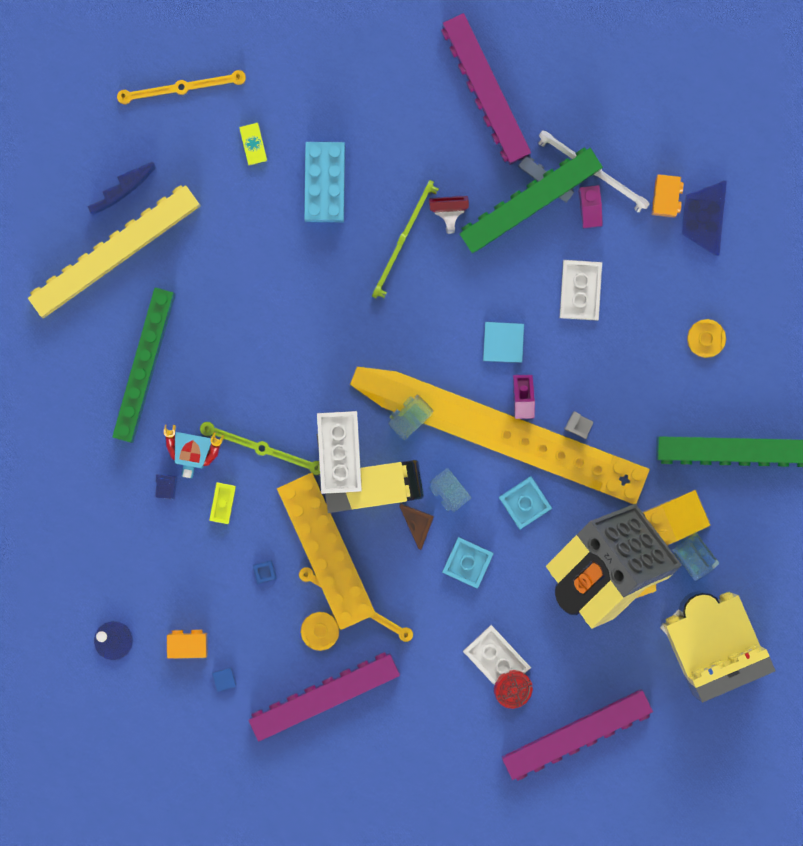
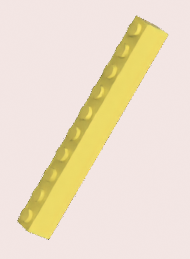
(114, 251)

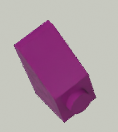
(590, 206)
(523, 396)

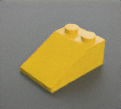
(678, 517)

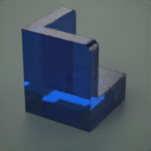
(166, 486)

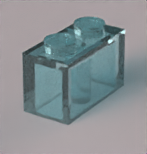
(410, 417)
(450, 490)
(695, 556)

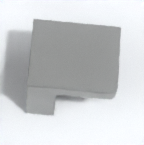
(579, 425)

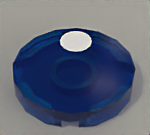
(113, 640)

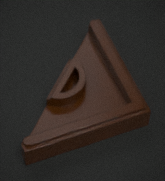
(418, 523)

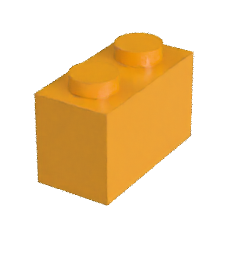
(667, 195)
(187, 644)

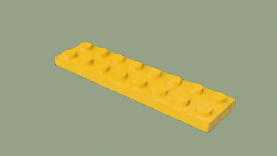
(326, 551)

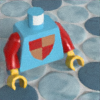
(191, 450)

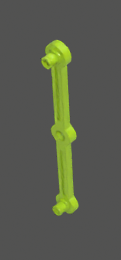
(429, 188)
(208, 429)

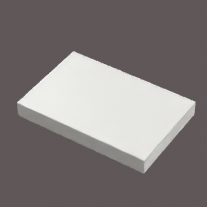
(580, 290)
(494, 655)

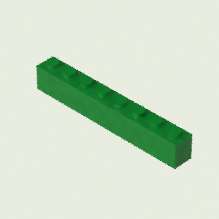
(531, 200)
(143, 365)
(729, 450)

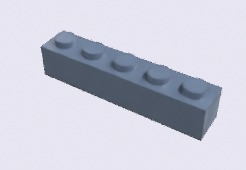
(537, 171)

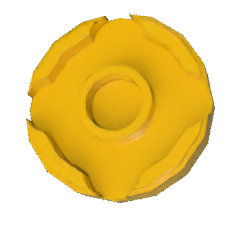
(706, 338)
(320, 631)

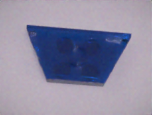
(705, 217)

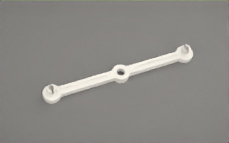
(640, 201)

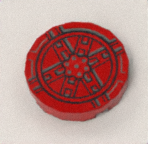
(513, 689)

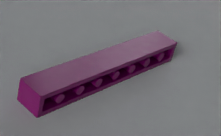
(486, 89)
(323, 697)
(577, 734)

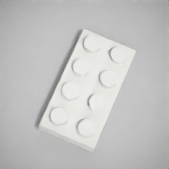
(339, 452)

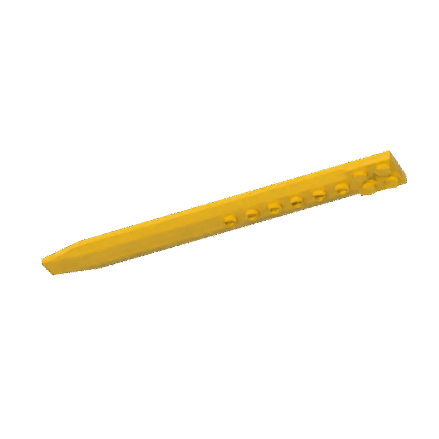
(506, 434)

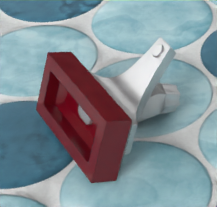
(449, 209)

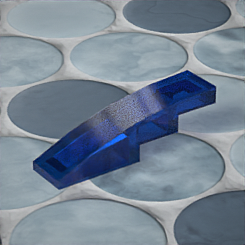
(128, 183)

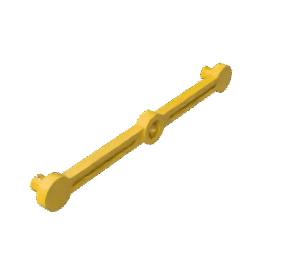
(124, 96)
(405, 634)

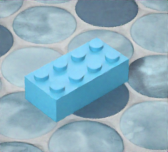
(324, 181)

